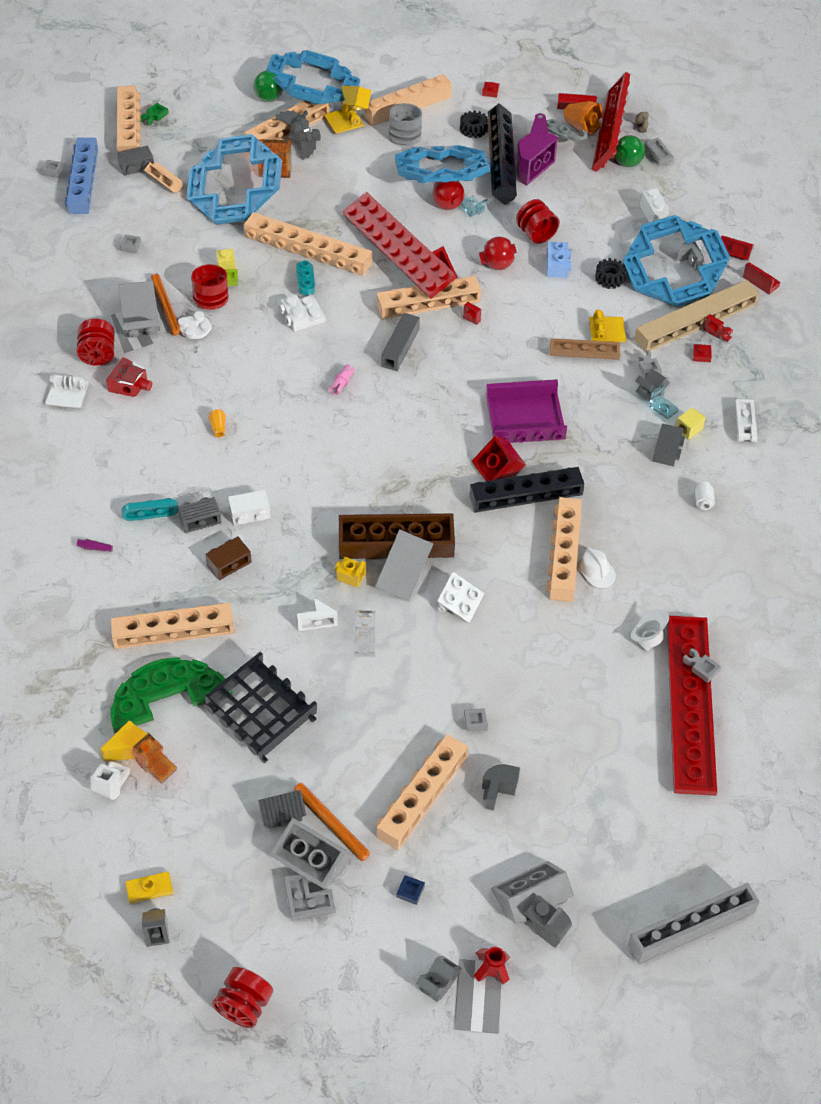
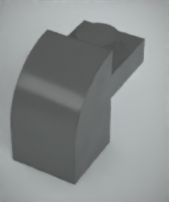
(650, 383)
(500, 779)
(552, 921)
(439, 978)

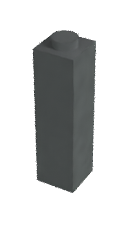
(400, 342)

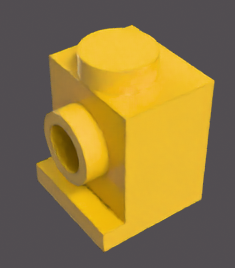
(350, 571)

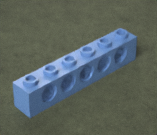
(82, 175)

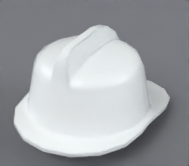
(596, 568)
(650, 628)

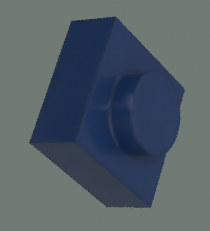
(410, 889)

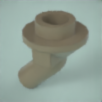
(642, 120)

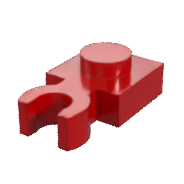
(715, 327)

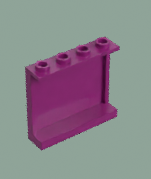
(525, 411)

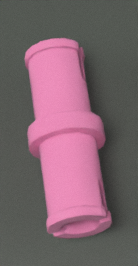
(341, 379)

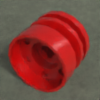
(537, 221)
(210, 286)
(95, 342)
(242, 997)

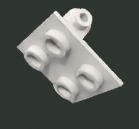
(67, 391)
(459, 597)

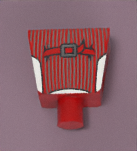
(128, 379)

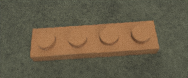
(585, 349)

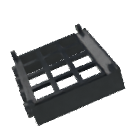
(282, 690)

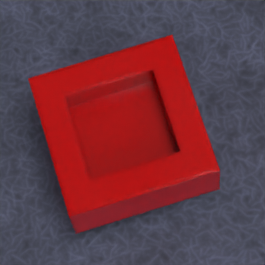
(490, 89)
(472, 313)
(702, 353)

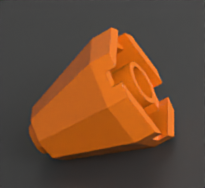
(584, 116)

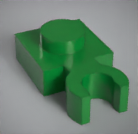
(153, 113)

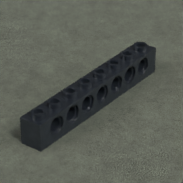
(502, 154)

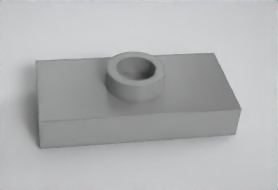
(658, 151)

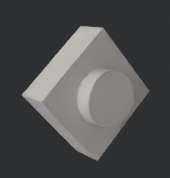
(52, 168)
(130, 243)
(475, 720)

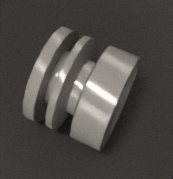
(405, 123)

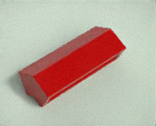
(565, 99)

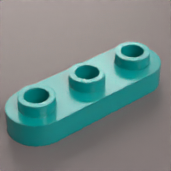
(305, 278)
(150, 509)

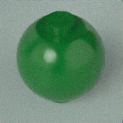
(266, 88)
(629, 151)

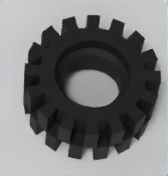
(473, 124)
(610, 280)

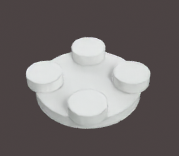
(195, 326)

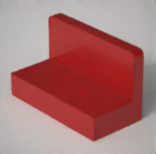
(737, 247)
(760, 278)

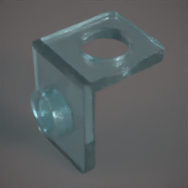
(478, 208)
(661, 404)

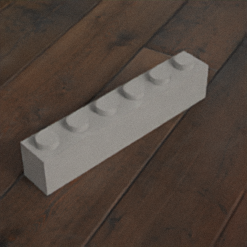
(693, 923)

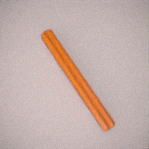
(165, 304)
(333, 823)

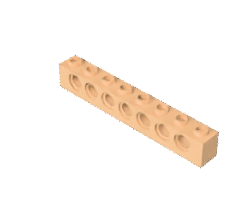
(308, 243)

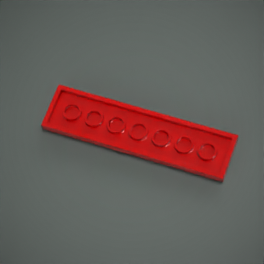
(611, 122)

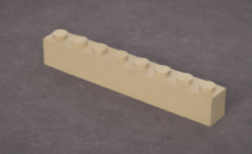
(693, 317)

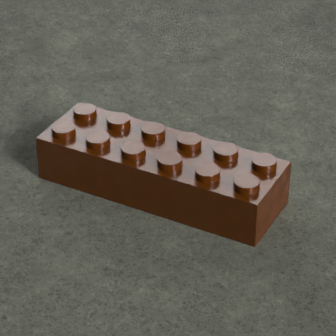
(374, 534)

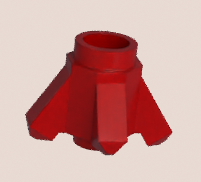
(493, 964)

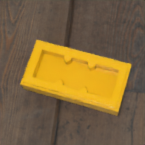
(149, 887)

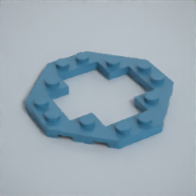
(287, 82)
(475, 160)
(254, 197)
(660, 288)

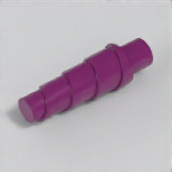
(94, 545)

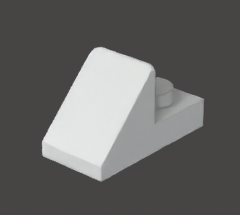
(320, 618)

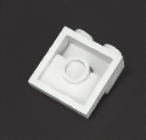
(301, 312)

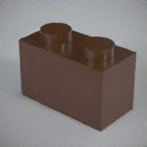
(228, 558)

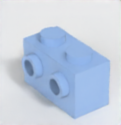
(558, 259)

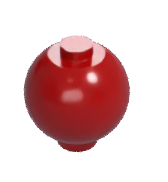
(448, 194)
(498, 253)

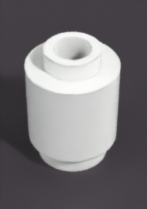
(704, 496)

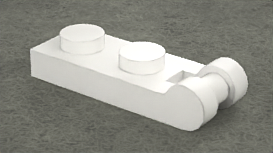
(745, 420)

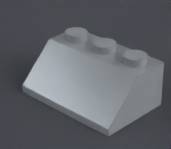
(310, 854)
(520, 891)

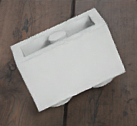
(653, 205)
(249, 507)

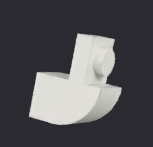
(109, 779)

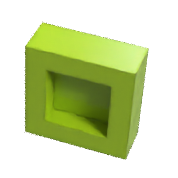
(232, 275)

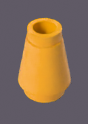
(218, 422)

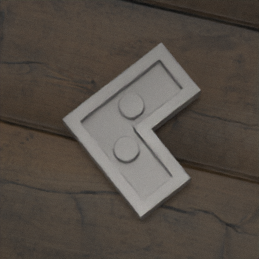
(307, 904)

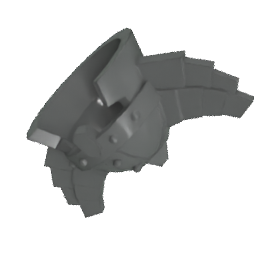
(300, 131)

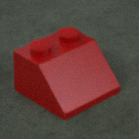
(498, 460)

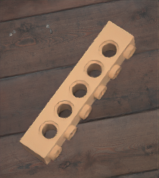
(128, 118)
(278, 130)
(413, 300)
(565, 549)
(208, 622)
(396, 834)

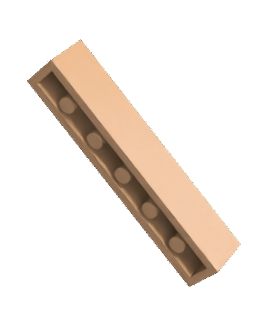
(420, 94)

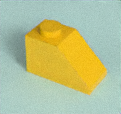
(356, 97)
(122, 743)

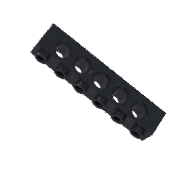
(526, 489)

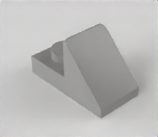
(692, 253)

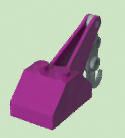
(539, 148)

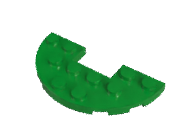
(159, 681)

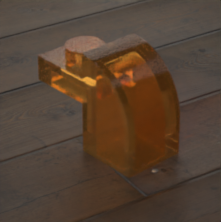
(150, 757)

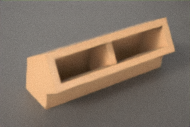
(164, 176)

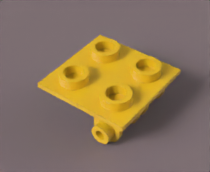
(344, 119)
(606, 328)

